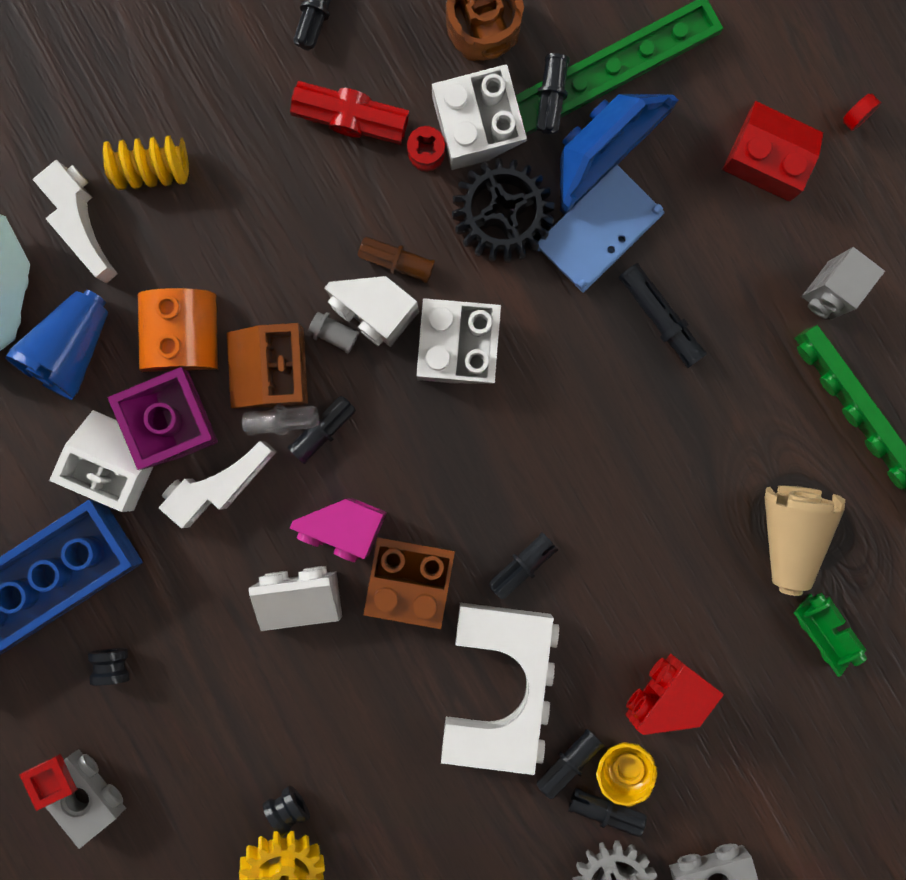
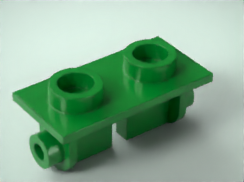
(819, 619)

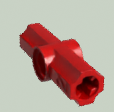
(349, 112)

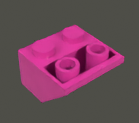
(344, 525)

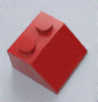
(774, 152)

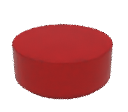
(861, 111)

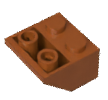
(267, 366)
(409, 583)

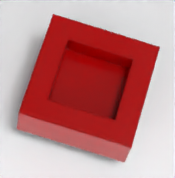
(48, 782)

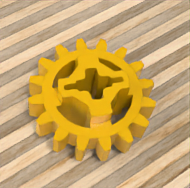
(282, 859)

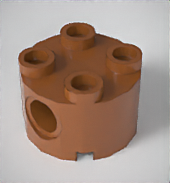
(484, 27)

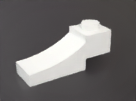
(71, 218)
(189, 498)

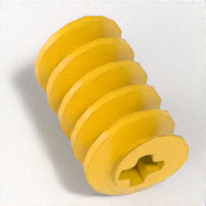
(146, 164)

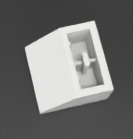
(478, 116)
(376, 304)
(458, 341)
(100, 465)
(297, 600)

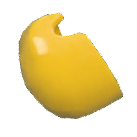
(626, 774)

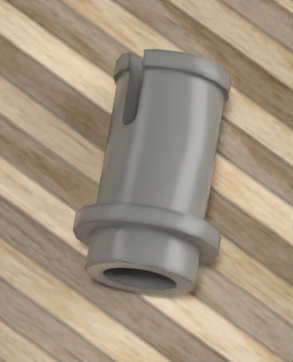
(333, 332)

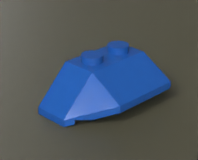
(607, 140)

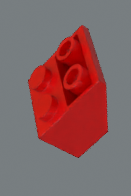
(672, 699)

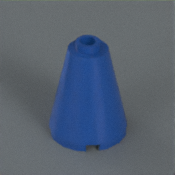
(62, 344)

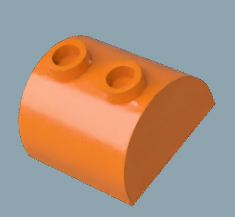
(177, 329)

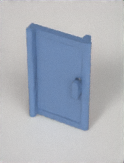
(588, 236)

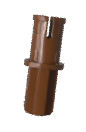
(396, 259)

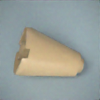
(799, 534)

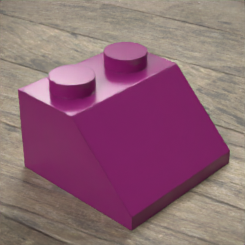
(162, 419)

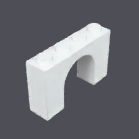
(513, 741)

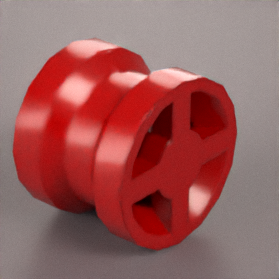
(426, 156)

